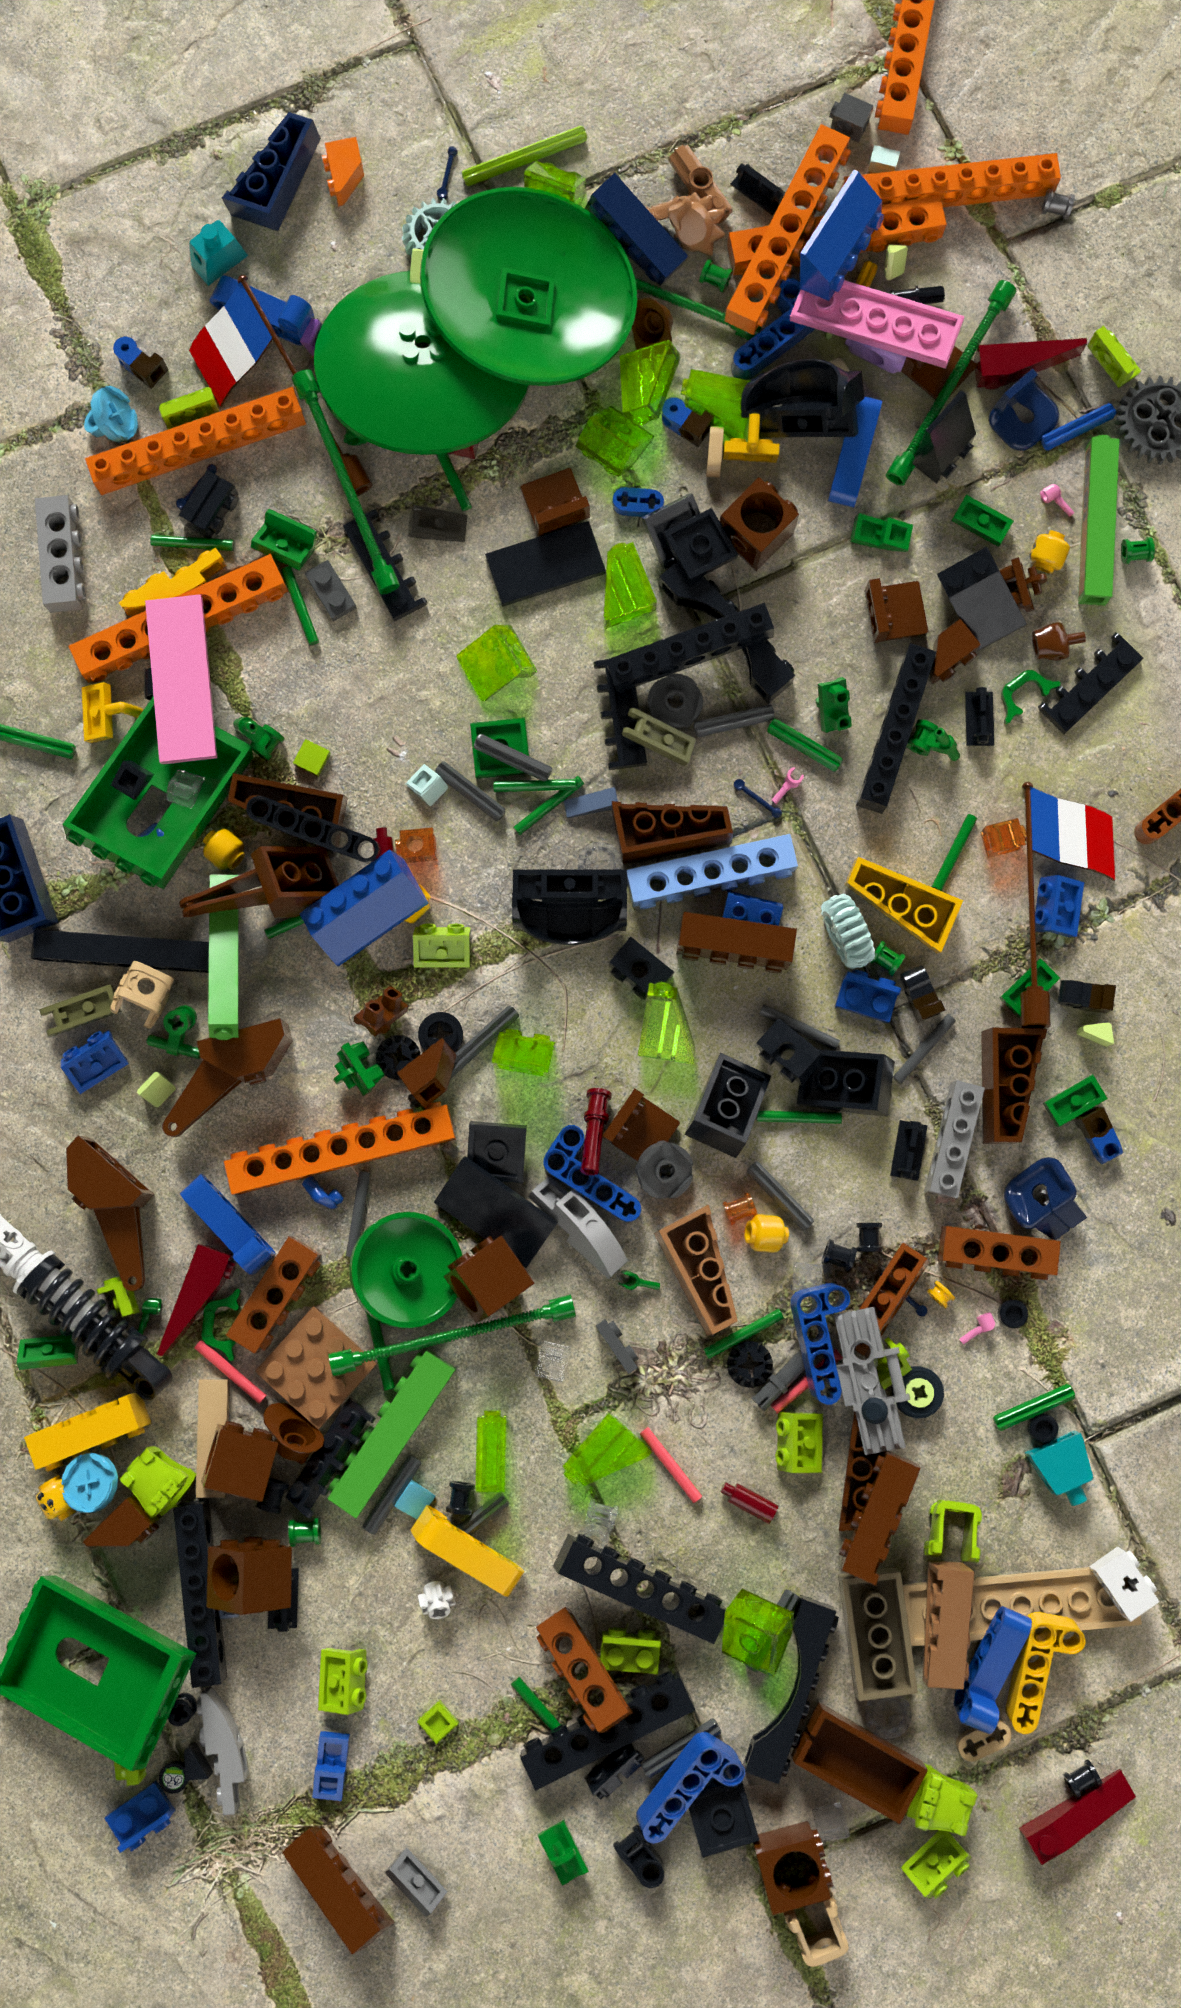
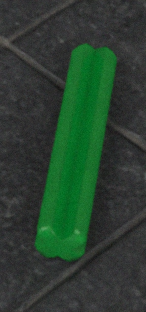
(37, 742)
(804, 745)
(1034, 1407)

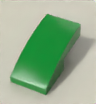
(881, 534)

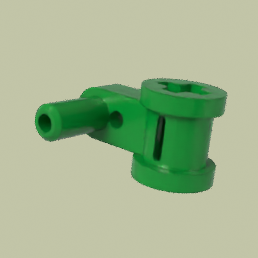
(931, 737)
(262, 739)
(174, 1044)

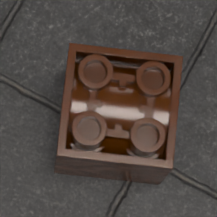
(759, 498)
(487, 1278)
(240, 1461)
(249, 1576)
(805, 1891)

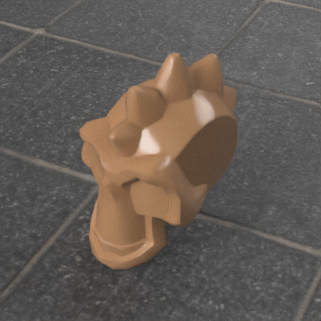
(693, 221)

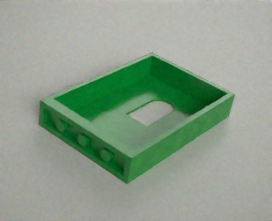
(103, 811)
(136, 1689)

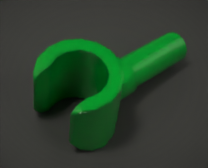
(635, 1281)
(150, 1306)

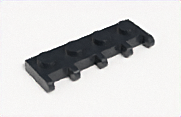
(400, 601)
(1093, 686)
(629, 752)
(329, 1457)

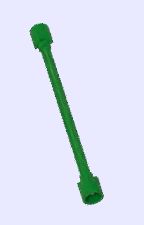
(999, 300)
(686, 303)
(307, 389)
(347, 1361)

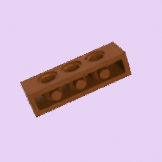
(1044, 1252)
(893, 1288)
(243, 1329)
(614, 1706)

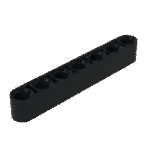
(120, 951)

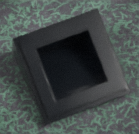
(131, 779)
(196, 1764)

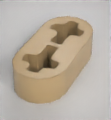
(714, 454)
(985, 1747)

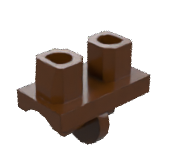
(1016, 574)
(382, 1012)

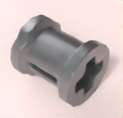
(1058, 204)

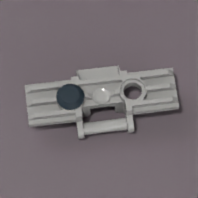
(860, 1383)

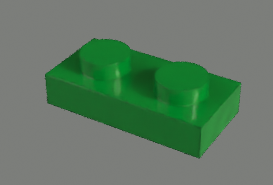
(982, 520)
(1045, 977)
(1075, 1100)
(46, 1352)

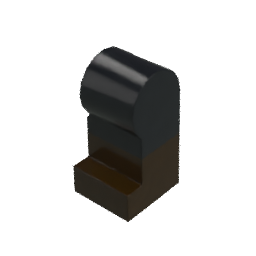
(921, 994)
(1087, 996)

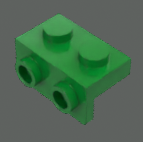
(285, 540)

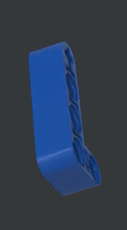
(286, 318)
(771, 337)
(855, 455)
(588, 1190)
(228, 1224)
(822, 1342)
(991, 1668)
(657, 1814)

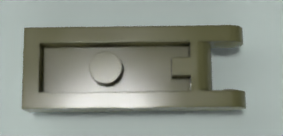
(660, 737)
(80, 1010)

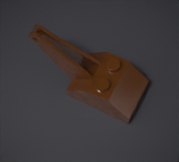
(289, 879)
(225, 1067)
(116, 1198)

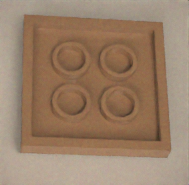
(302, 1369)

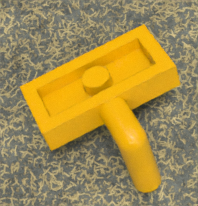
(753, 450)
(99, 712)

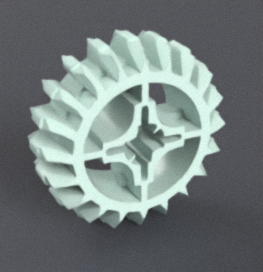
(422, 218)
(848, 931)

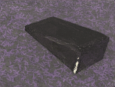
(437, 524)

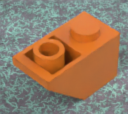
(345, 166)

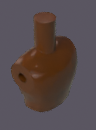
(1053, 642)

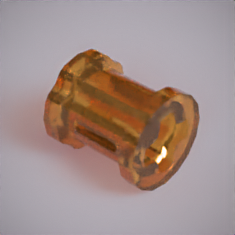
(739, 1208)

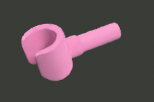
(1052, 493)
(789, 783)
(986, 1324)

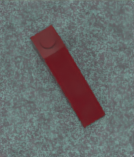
(1011, 361)
(202, 1282)
(1075, 1818)

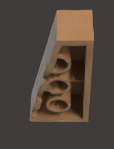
(698, 1266)
(947, 1624)

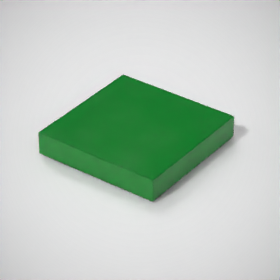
(508, 732)

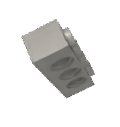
(49, 514)
(954, 1139)

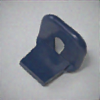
(1006, 423)
(1061, 1211)

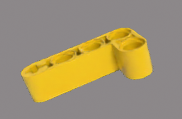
(465, 1552)
(1037, 1672)

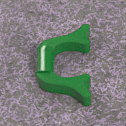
(1026, 676)
(208, 1323)

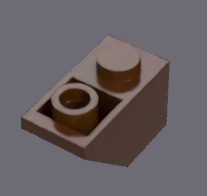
(952, 648)
(429, 1073)

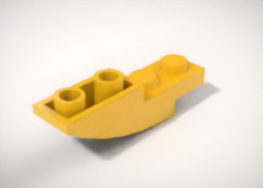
(185, 579)

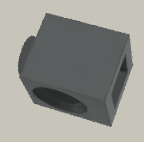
(851, 116)

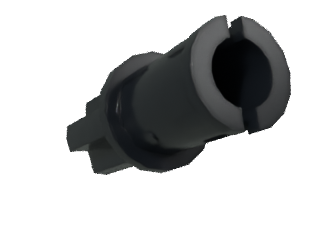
(925, 295)

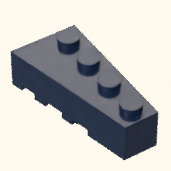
(274, 176)
(636, 230)
(23, 892)

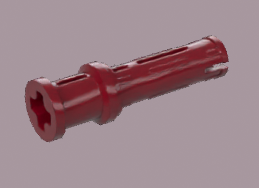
(596, 1118)

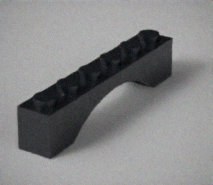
(766, 670)
(771, 1746)

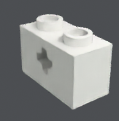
(1110, 1573)

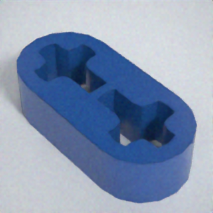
(637, 502)

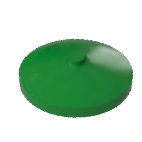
(401, 1269)

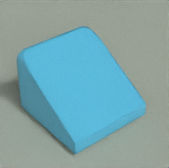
(414, 1499)

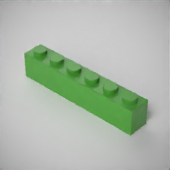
(391, 1434)

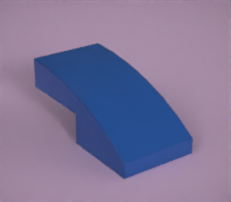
(331, 1766)

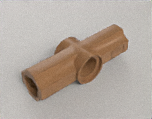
(692, 172)

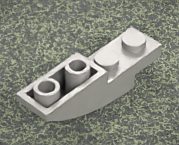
(583, 1224)
(223, 1738)

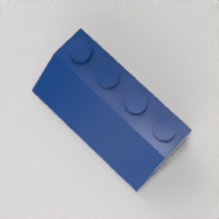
(840, 237)
(364, 907)

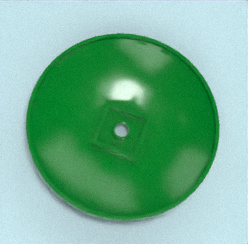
(503, 248)
(402, 393)

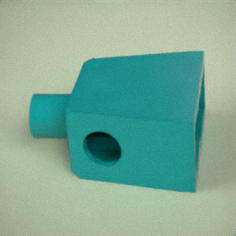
(215, 252)
(1063, 1466)

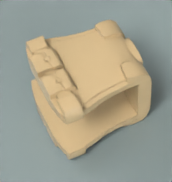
(129, 991)
(833, 1937)

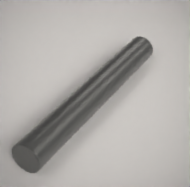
(800, 1027)
(924, 1049)
(358, 1211)

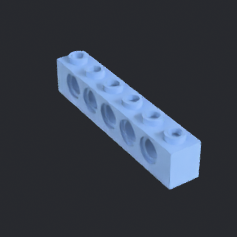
(778, 848)

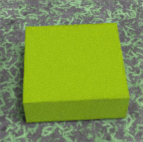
(311, 758)
(437, 1721)

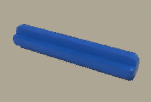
(1078, 427)

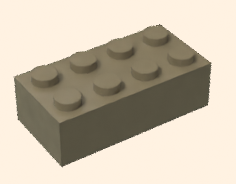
(878, 1635)

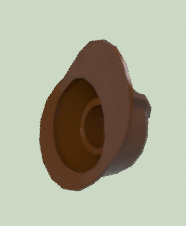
(651, 323)
(293, 1432)

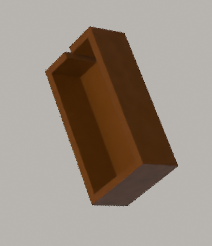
(736, 942)
(859, 1763)

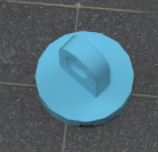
(111, 415)
(89, 1482)

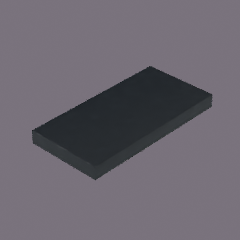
(545, 563)
(495, 1210)

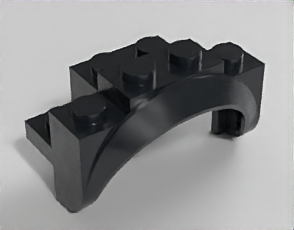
(814, 396)
(569, 904)

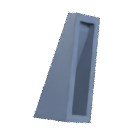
(590, 803)

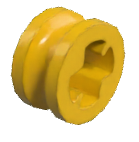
(941, 1294)

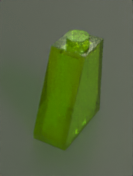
(647, 380)
(718, 396)
(626, 586)
(665, 1026)
(604, 1451)
(491, 1452)

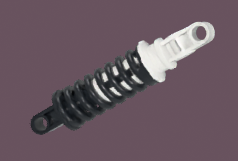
(43, 1284)

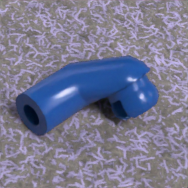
(320, 1196)

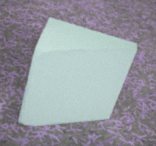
(883, 160)
(427, 785)

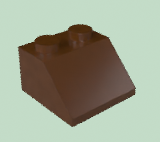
(124, 1526)

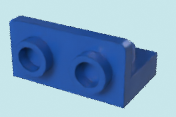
(1058, 905)
(752, 909)
(867, 996)
(93, 1061)
(139, 1816)

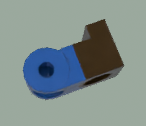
(145, 368)
(685, 421)
(1099, 1134)

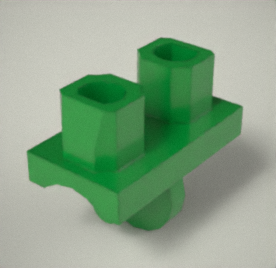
(834, 705)
(353, 1072)
(563, 1852)

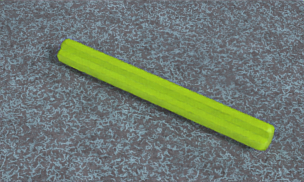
(524, 155)

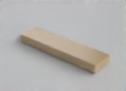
(212, 1410)

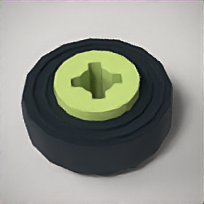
(929, 1400)

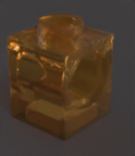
(1003, 837)
(427, 852)

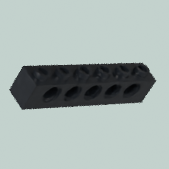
(690, 648)
(896, 728)
(202, 1624)
(703, 1624)
(545, 1771)

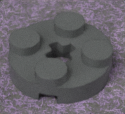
(689, 695)
(649, 1168)

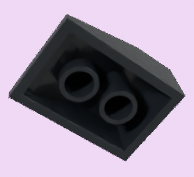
(946, 440)
(982, 598)
(850, 1083)
(728, 1105)

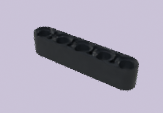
(304, 820)

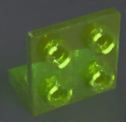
(495, 661)

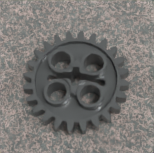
(1158, 419)

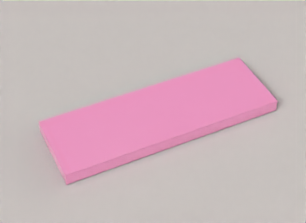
(882, 322)
(181, 679)

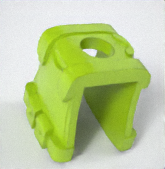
(157, 1481)
(973, 1518)
(942, 1803)

